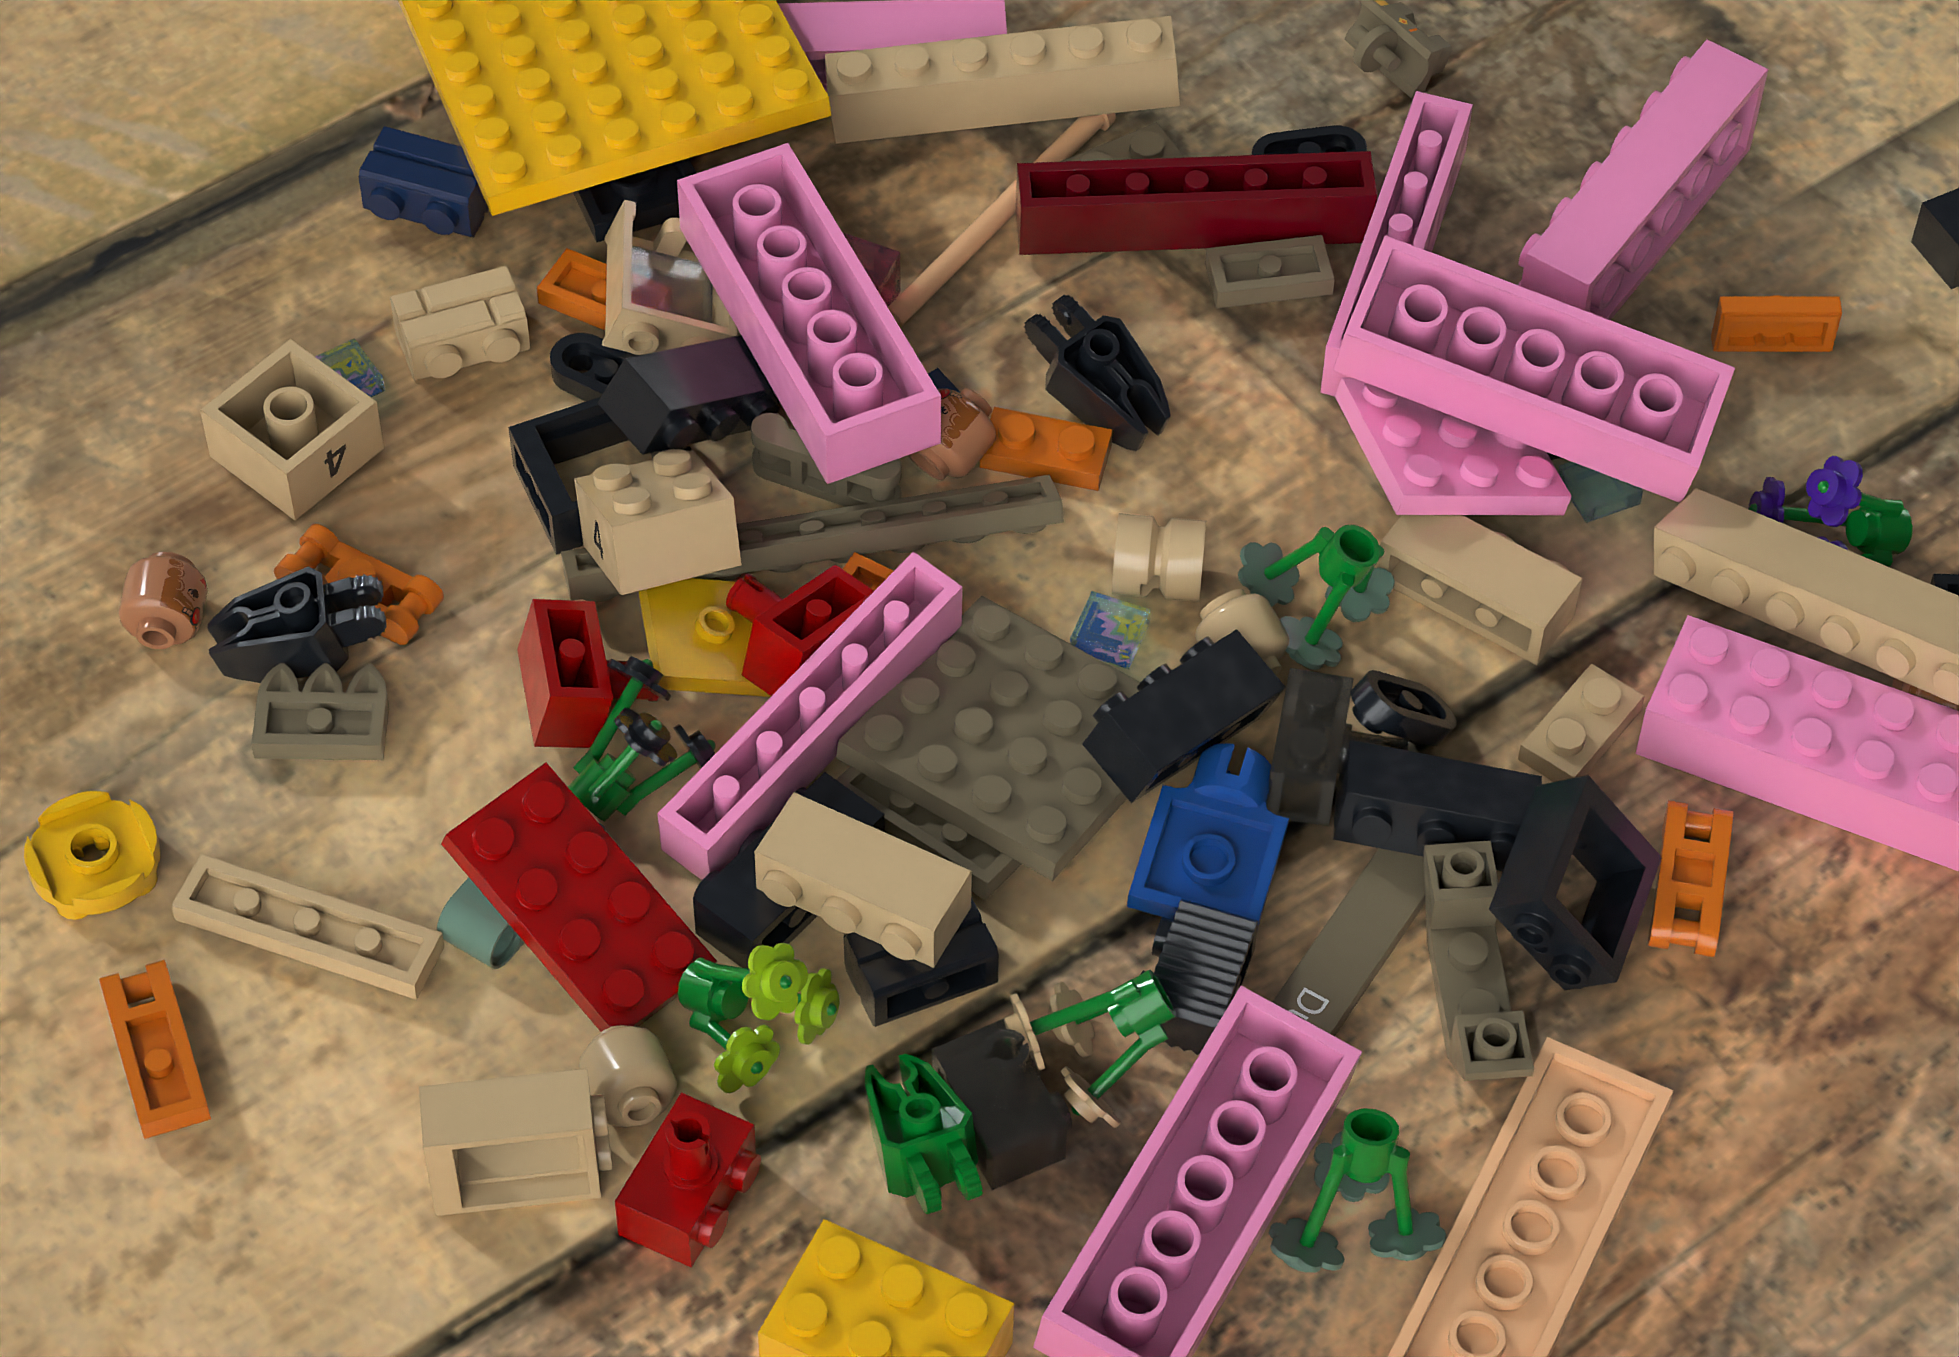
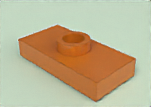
(1776, 323)

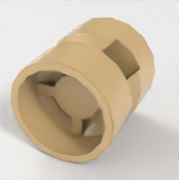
(1158, 557)

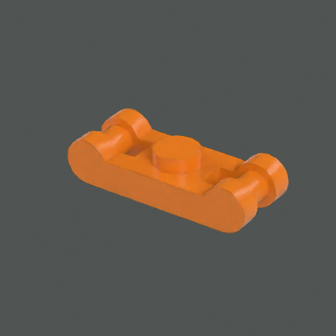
(416, 594)
(1691, 878)

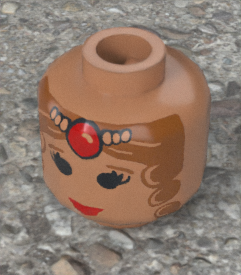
(964, 436)
(163, 598)

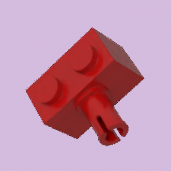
(794, 626)
(567, 674)
(687, 1180)

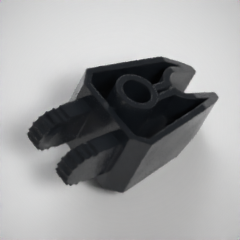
(1100, 373)
(296, 623)

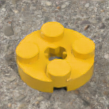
(99, 885)

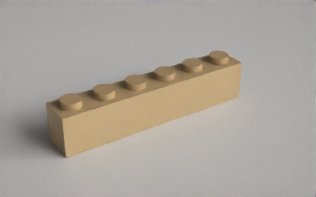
(1002, 79)
(1812, 590)

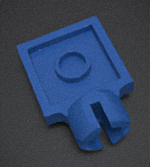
(1212, 840)

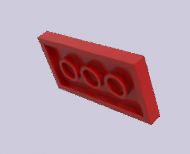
(576, 900)

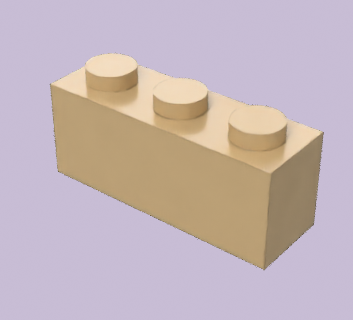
(1482, 581)
(863, 880)

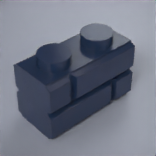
(422, 183)

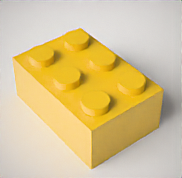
(880, 1303)

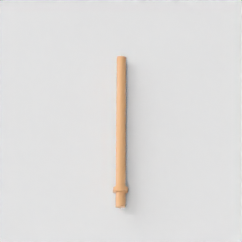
(989, 222)

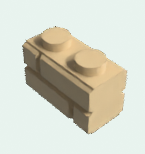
(460, 323)

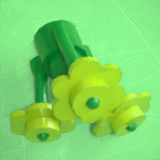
(773, 983)

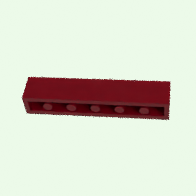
(1192, 202)

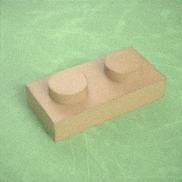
(1581, 726)

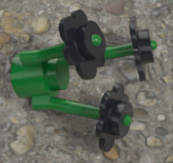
(606, 783)

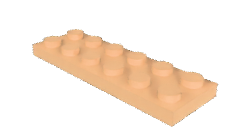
(1537, 1211)

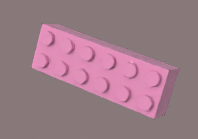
(1649, 184)
(809, 313)
(1534, 369)
(1808, 739)
(1201, 1188)

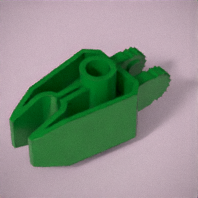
(922, 1134)

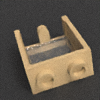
(658, 291)

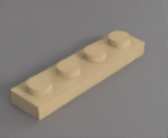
(308, 926)

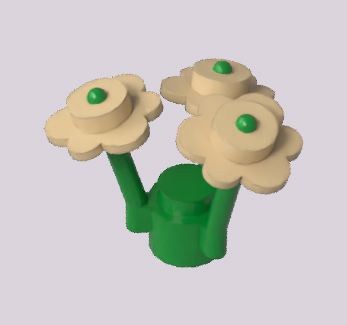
(1134, 1007)

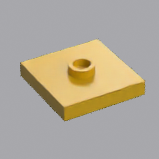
(696, 637)

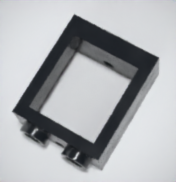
(552, 440)
(1579, 821)

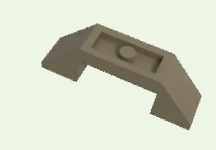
(1467, 967)

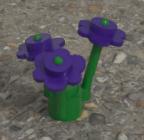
(1875, 528)

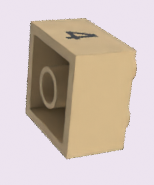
(292, 429)
(657, 521)

